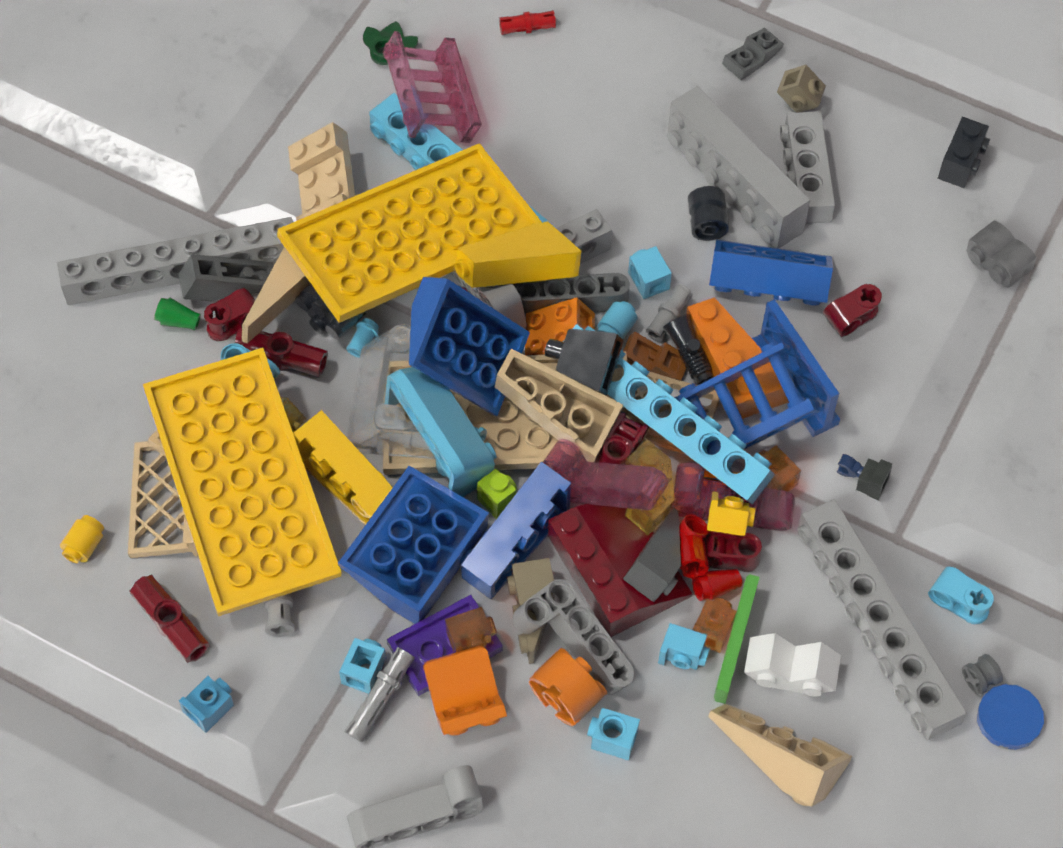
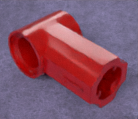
(692, 546)

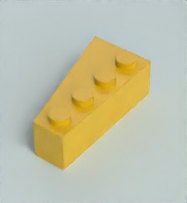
(341, 467)

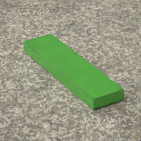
(736, 639)

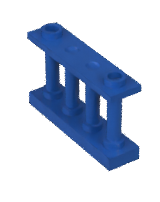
(771, 421)

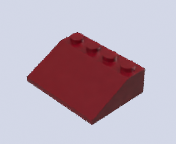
(598, 551)

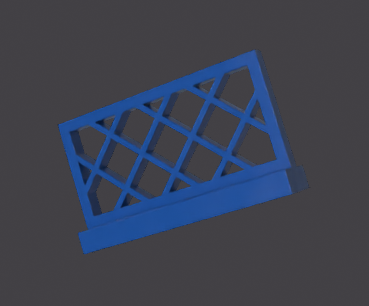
(803, 368)

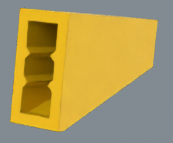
(519, 257)

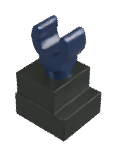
(871, 477)

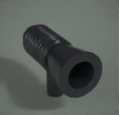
(684, 337)

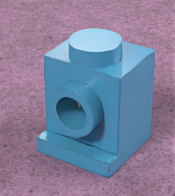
(207, 713)

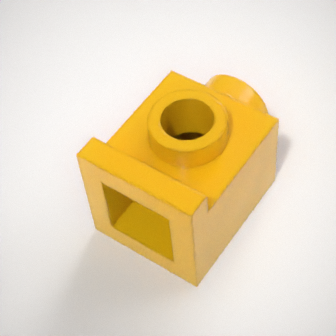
(729, 515)

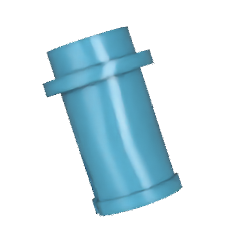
(365, 333)

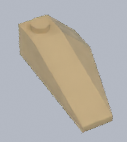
(276, 295)
(795, 765)

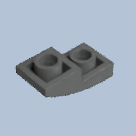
(753, 54)

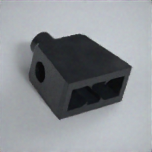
(587, 357)

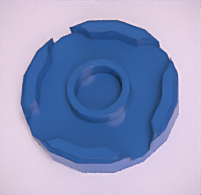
(1010, 716)

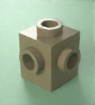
(801, 88)

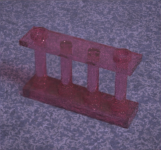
(450, 75)

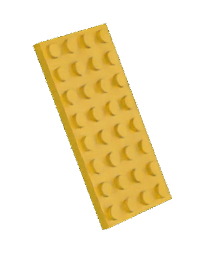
(404, 231)
(241, 481)

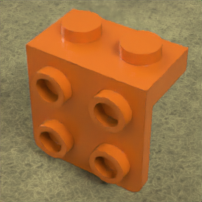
(464, 690)

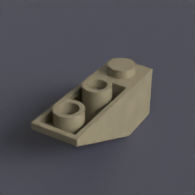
(525, 582)

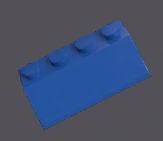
(771, 271)

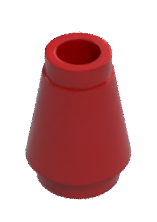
(716, 584)

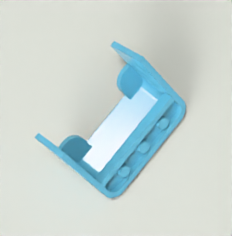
(442, 427)

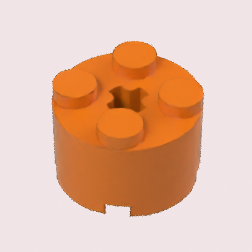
(567, 686)

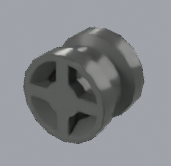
(982, 674)

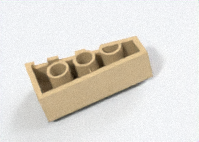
(558, 403)

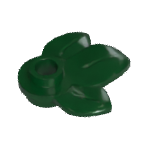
(376, 40)

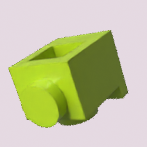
(496, 492)

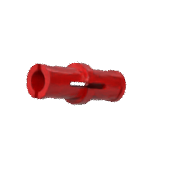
(527, 22)

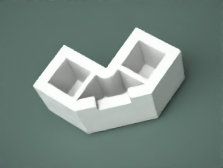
(798, 669)

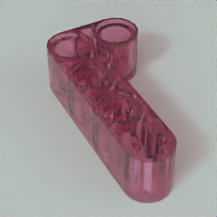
(605, 482)
(693, 496)

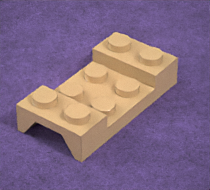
(322, 169)

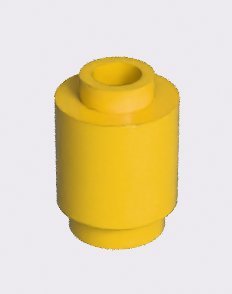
(82, 539)

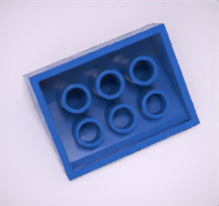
(461, 341)
(414, 544)

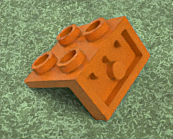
(554, 322)

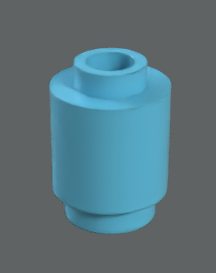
(618, 319)

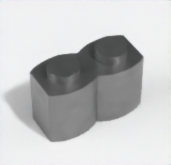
(1000, 254)

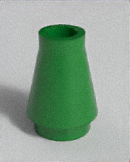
(174, 314)

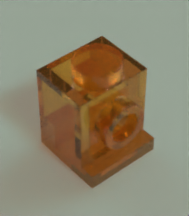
(786, 471)
(469, 629)
(715, 630)

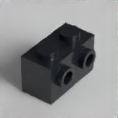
(963, 152)

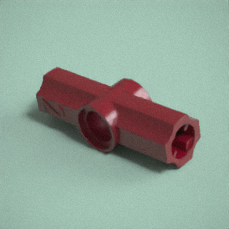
(296, 354)
(180, 631)

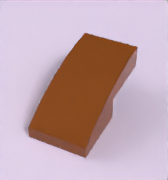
(655, 358)

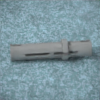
(387, 682)

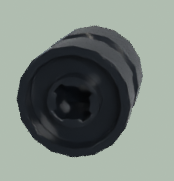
(708, 213)

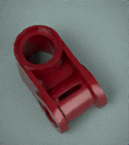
(853, 309)
(228, 313)
(623, 439)
(728, 551)

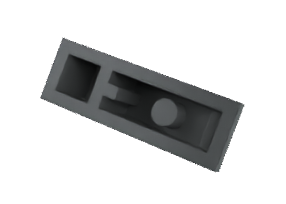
(217, 277)
(658, 561)

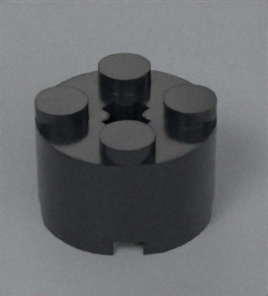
(321, 316)

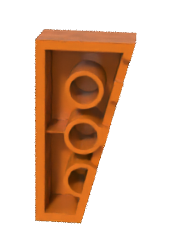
(729, 346)

